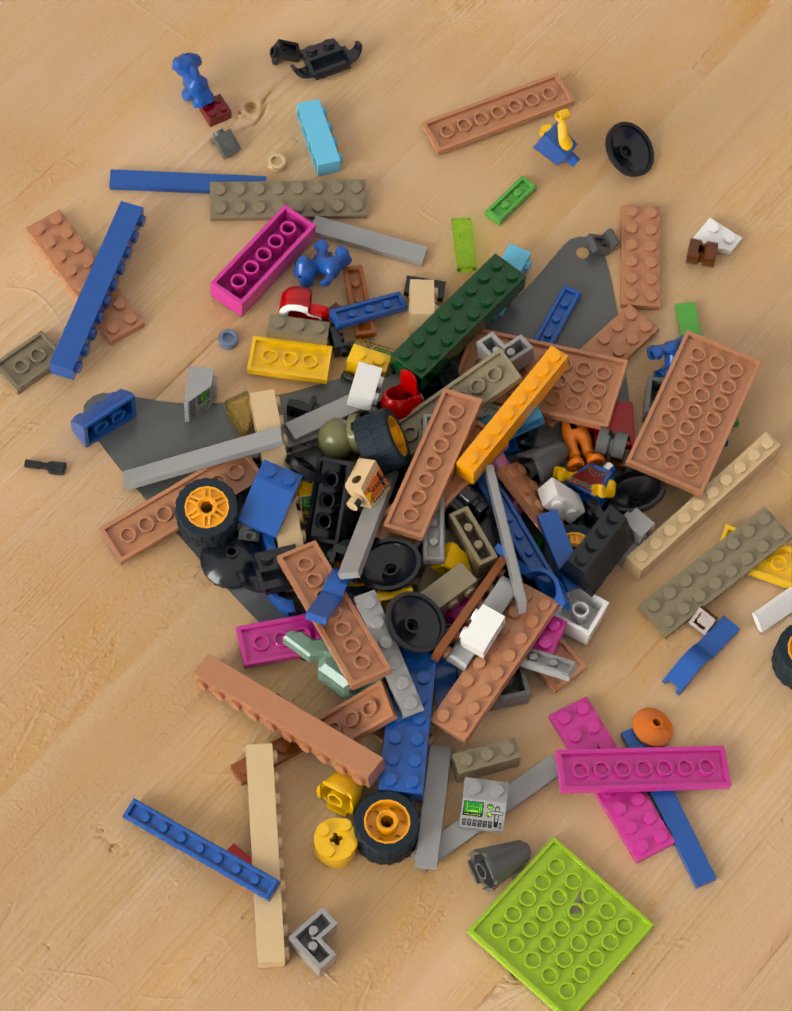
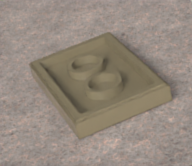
(27, 362)

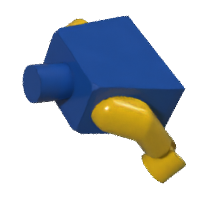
(556, 142)

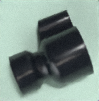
(469, 497)

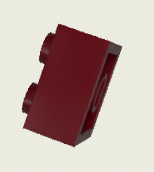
(217, 111)

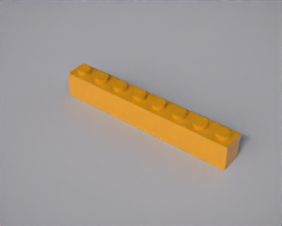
(512, 415)

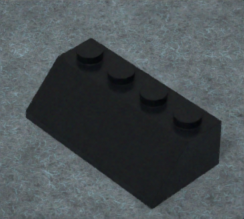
(328, 514)
(599, 551)

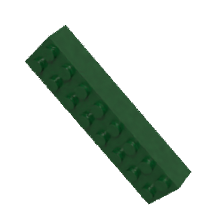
(458, 320)

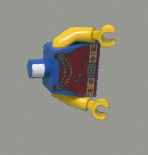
(590, 481)

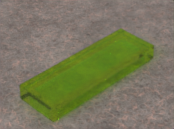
(463, 244)

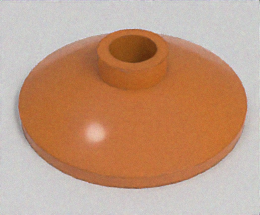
(649, 733)

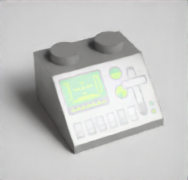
(199, 392)
(483, 805)

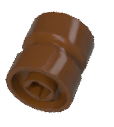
(708, 256)

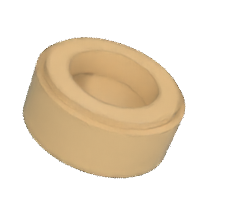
(276, 163)

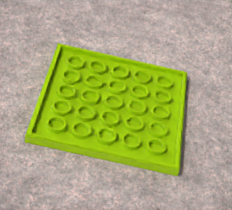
(546, 947)

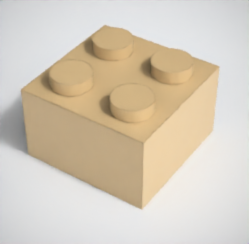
(421, 302)

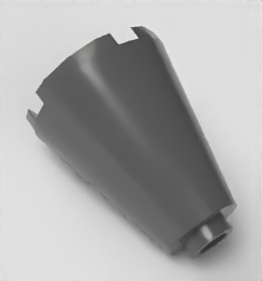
(542, 459)
(497, 862)

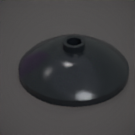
(629, 149)
(636, 491)
(393, 557)
(225, 568)
(422, 618)

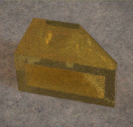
(240, 413)

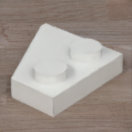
(717, 233)

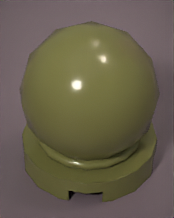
(337, 437)

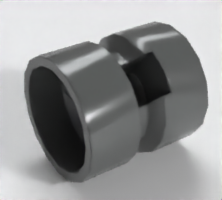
(611, 443)

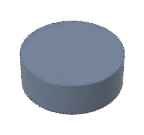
(228, 339)

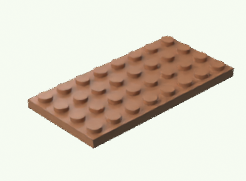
(582, 394)
(693, 413)

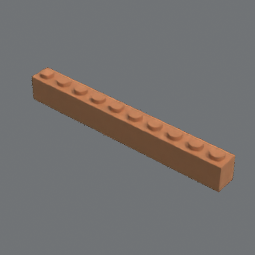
(289, 720)

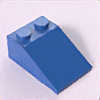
(270, 498)

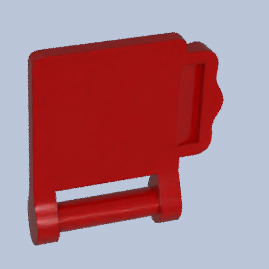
(621, 421)

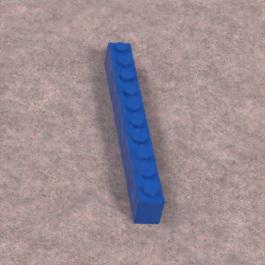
(97, 291)

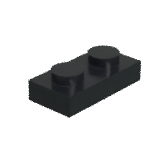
(304, 468)

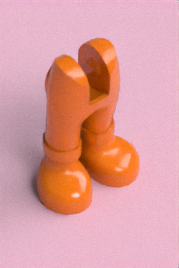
(582, 436)

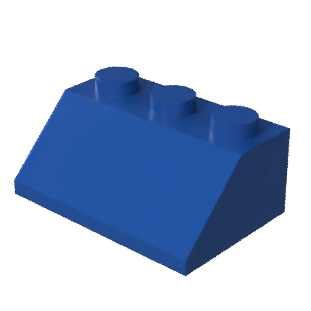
(104, 417)

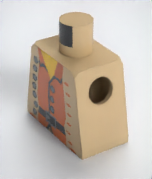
(366, 484)

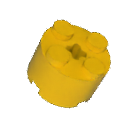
(325, 849)

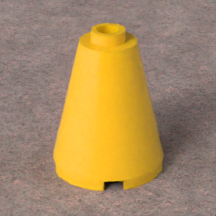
(340, 793)

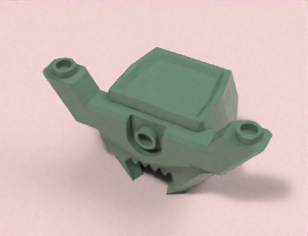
(328, 670)

